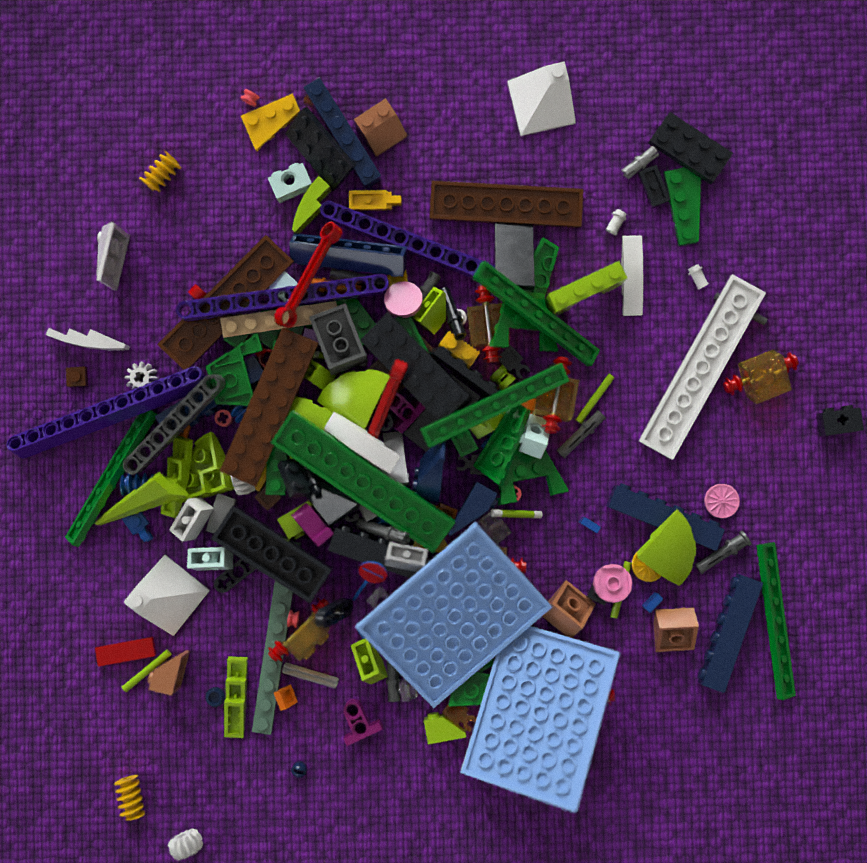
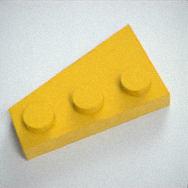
(269, 119)

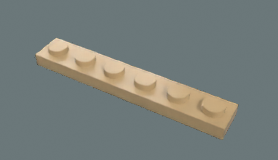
(265, 320)

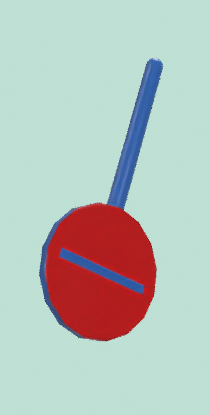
(371, 572)

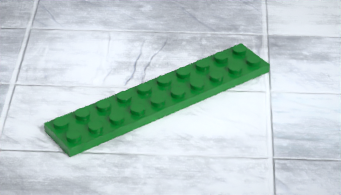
(362, 481)

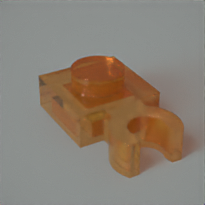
(459, 714)

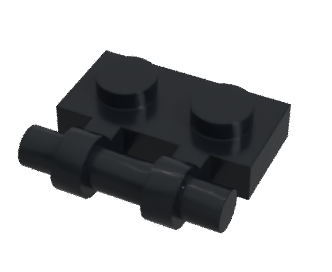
(294, 480)

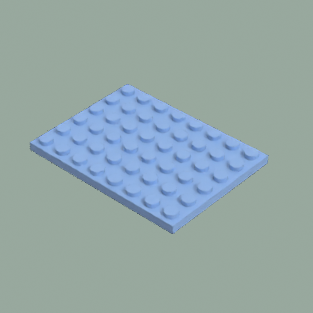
(454, 615)
(542, 716)

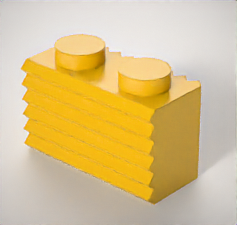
(459, 349)

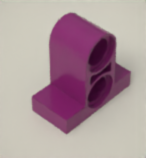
(402, 422)
(312, 524)
(359, 717)

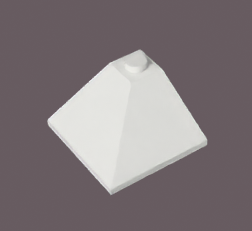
(542, 99)
(111, 254)
(167, 595)

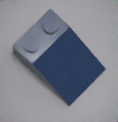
(430, 473)
(476, 504)

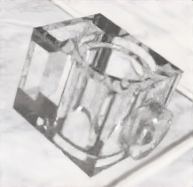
(495, 527)
(379, 592)

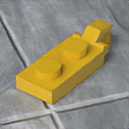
(373, 200)

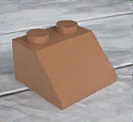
(380, 127)
(569, 609)
(675, 629)
(169, 676)

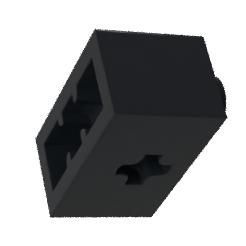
(850, 417)

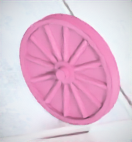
(721, 501)

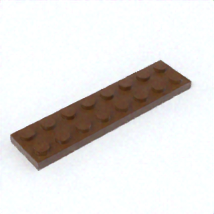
(506, 204)
(254, 272)
(269, 406)

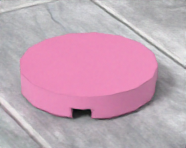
(403, 299)
(612, 583)

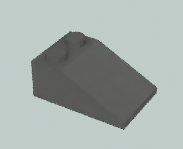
(338, 339)

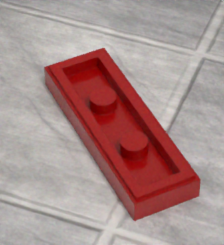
(125, 651)

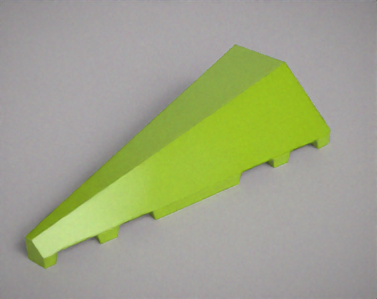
(151, 494)

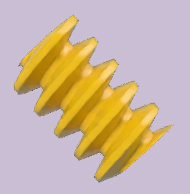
(160, 172)
(130, 797)

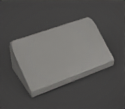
(406, 557)

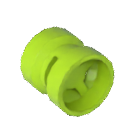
(499, 375)

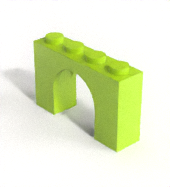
(573, 293)

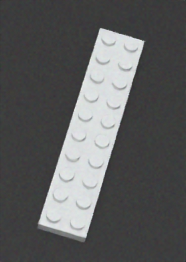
(702, 367)

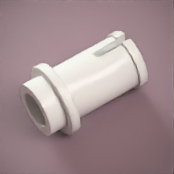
(616, 221)
(698, 276)

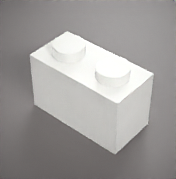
(191, 519)

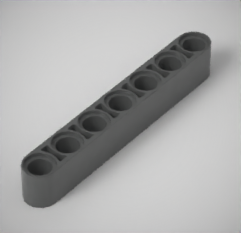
(165, 427)

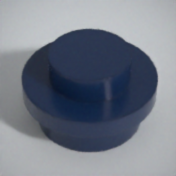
(215, 696)

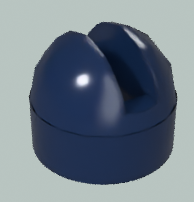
(299, 765)

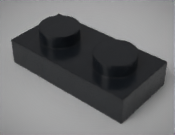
(654, 186)

